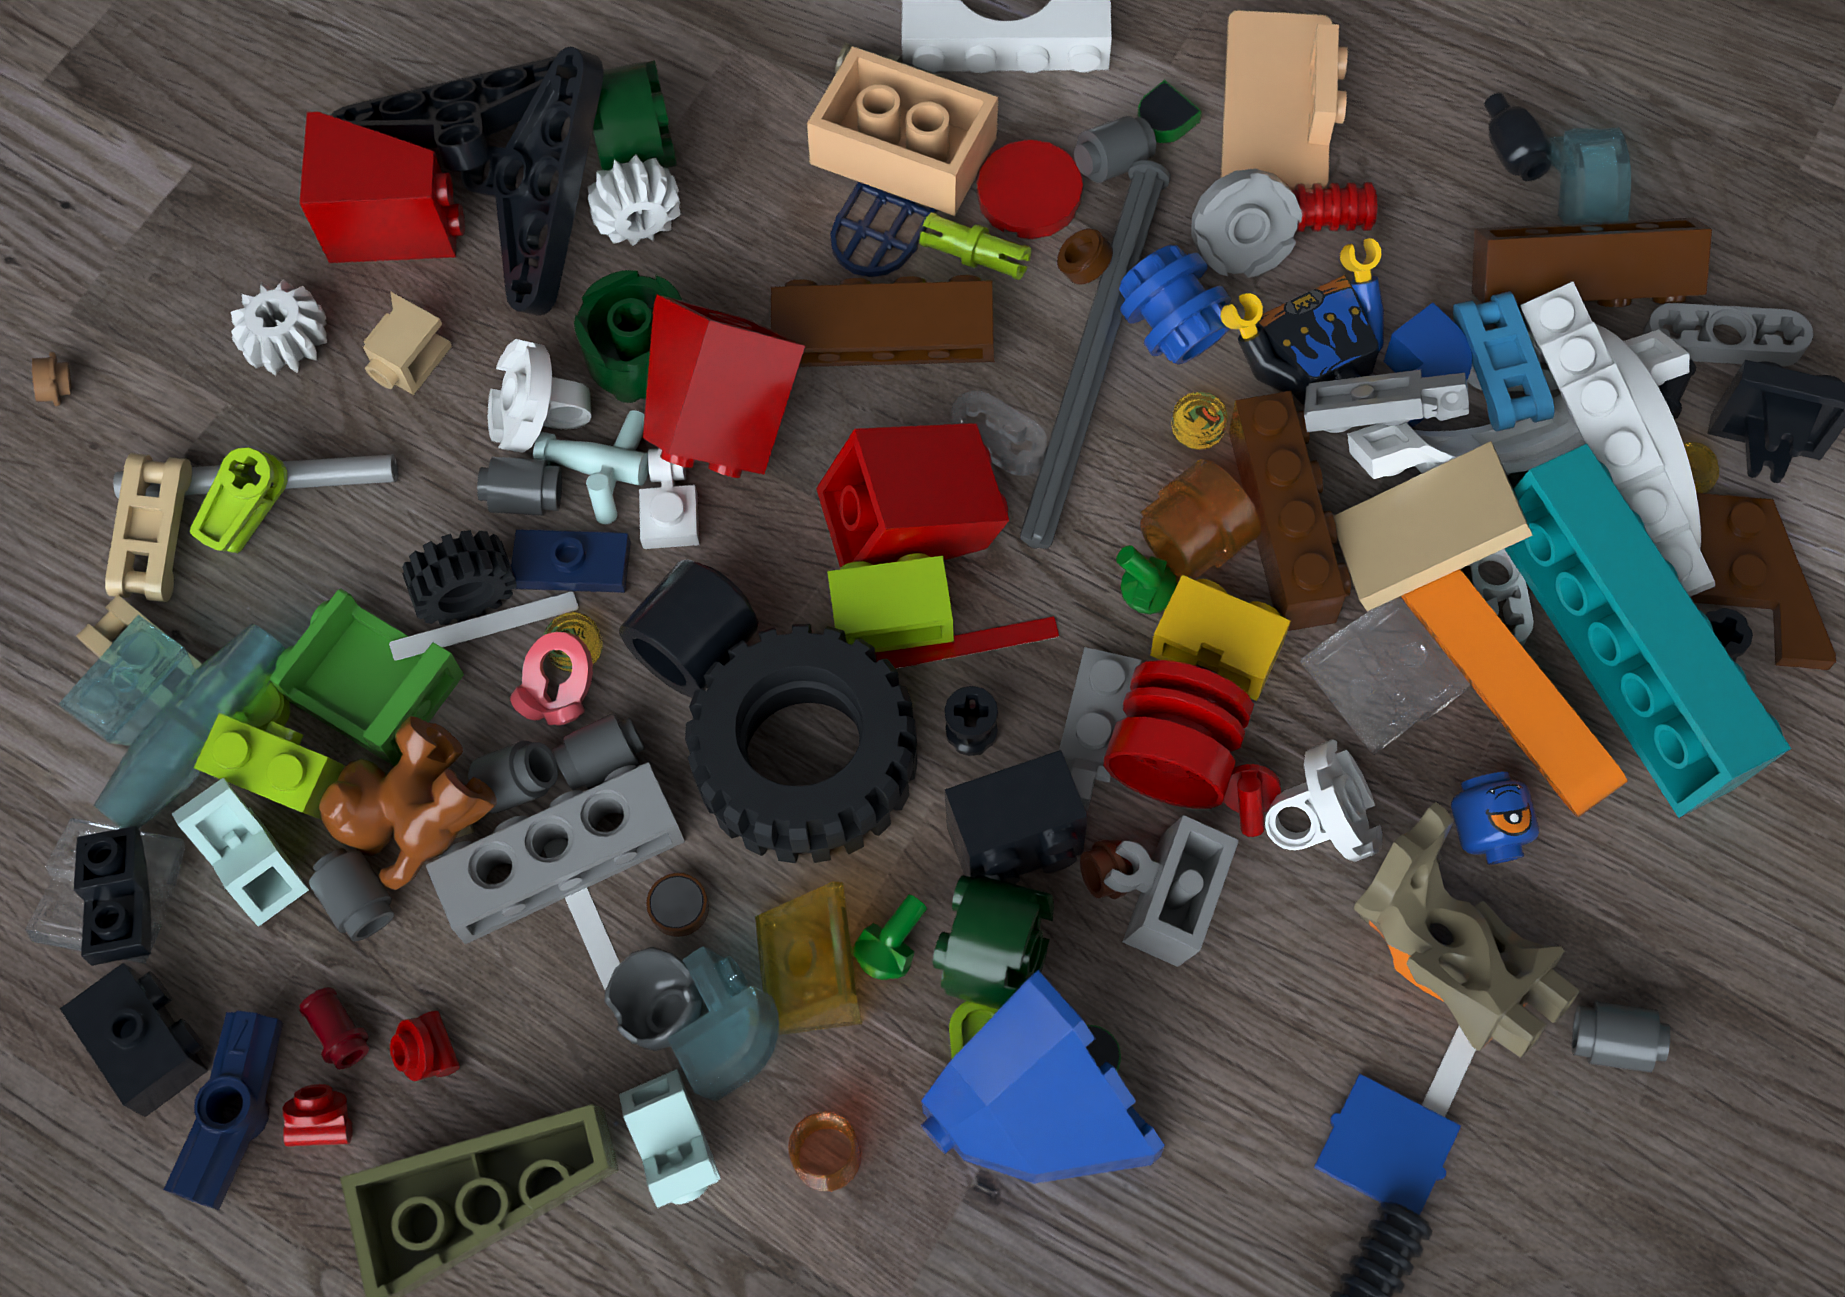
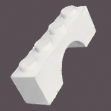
(1058, 37)

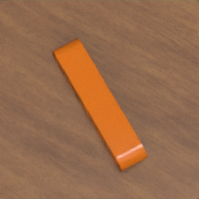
(1516, 691)

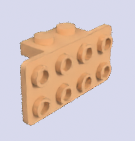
(1282, 95)

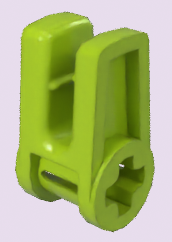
(234, 503)

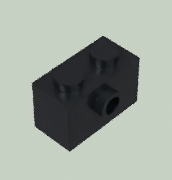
(135, 1038)

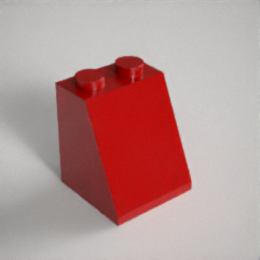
(375, 195)
(716, 387)
(912, 494)

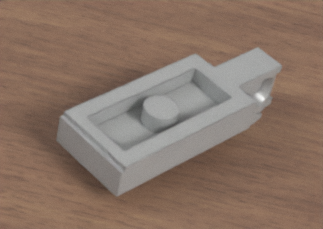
(1384, 400)
(1093, 714)

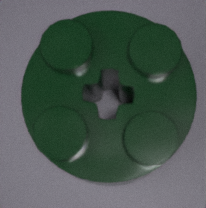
(632, 117)
(617, 330)
(992, 940)

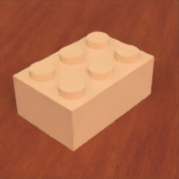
(903, 130)

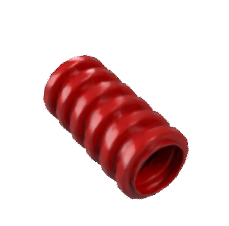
(1336, 206)

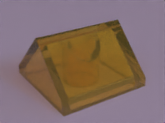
(810, 961)

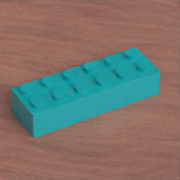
(1640, 634)

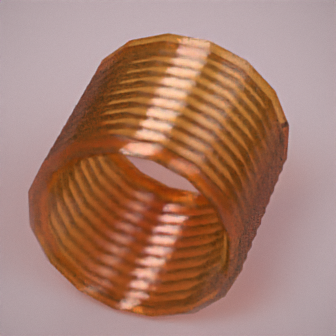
(814, 1123)

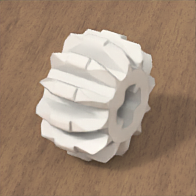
(634, 200)
(279, 327)

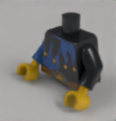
(1318, 335)

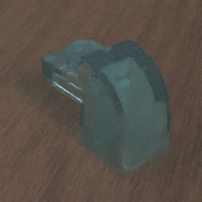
(1593, 175)
(736, 1034)

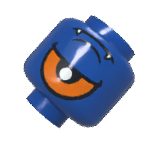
(1495, 817)

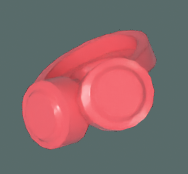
(531, 696)

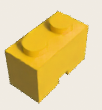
(1220, 634)

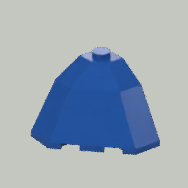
(1034, 1098)

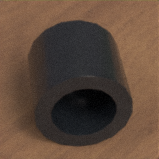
(688, 625)

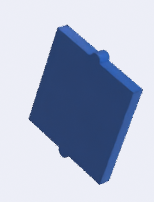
(1387, 1145)

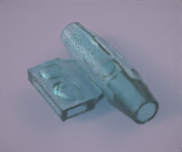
(164, 709)

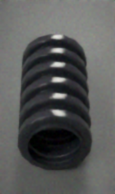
(1385, 1253)

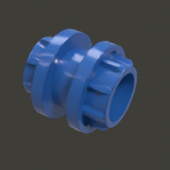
(1174, 303)

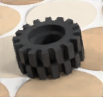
(459, 577)

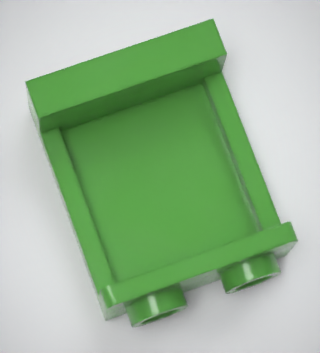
(354, 685)

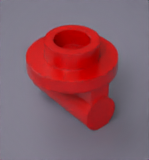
(1251, 794)
(423, 1048)
(316, 1117)

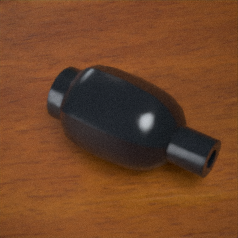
(1518, 139)

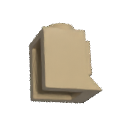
(405, 346)

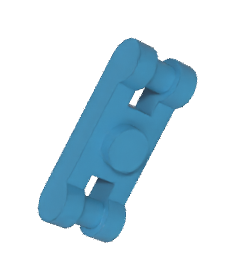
(1504, 360)

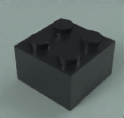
(1017, 820)

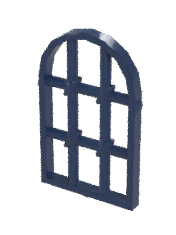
(887, 238)

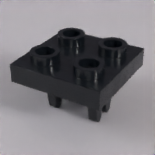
(1779, 415)

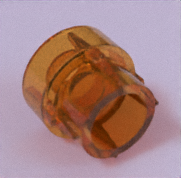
(1199, 520)

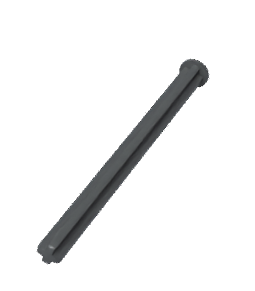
(1092, 357)

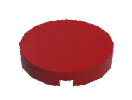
(1029, 188)

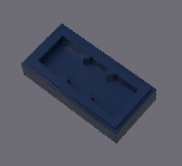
(570, 560)

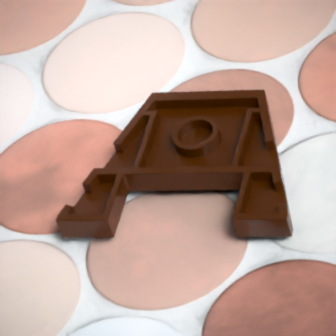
(1759, 569)

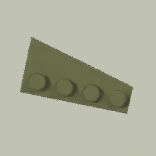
(457, 1200)

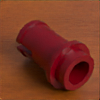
(337, 1033)

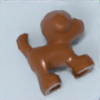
(415, 799)

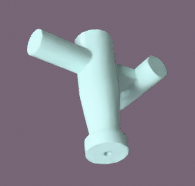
(602, 462)

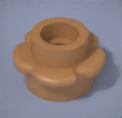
(50, 379)

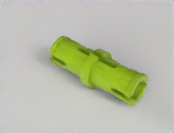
(975, 246)

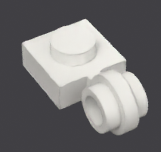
(668, 512)

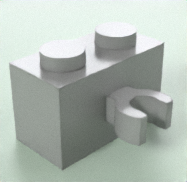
(1175, 888)

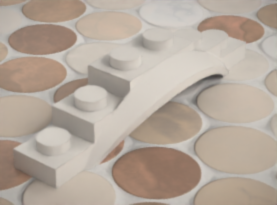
(1624, 426)
(1392, 449)

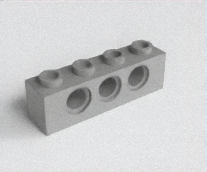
(537, 881)

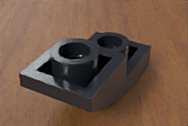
(115, 894)

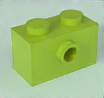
(893, 602)
(268, 763)

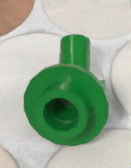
(1146, 583)
(882, 950)

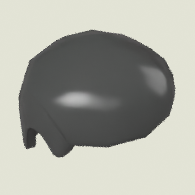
(652, 997)

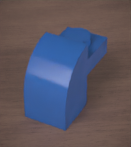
(1431, 345)

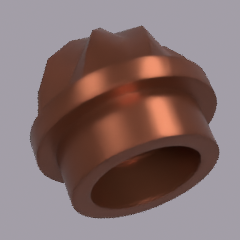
(1098, 863)

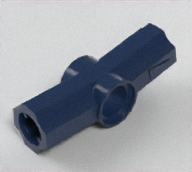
(214, 1148)

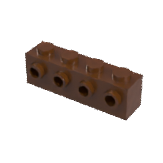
(1603, 260)
(888, 321)
(1285, 492)

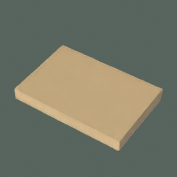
(1430, 526)

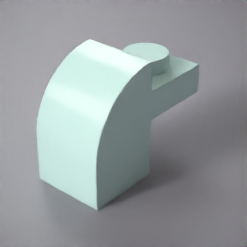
(241, 851)
(669, 1140)

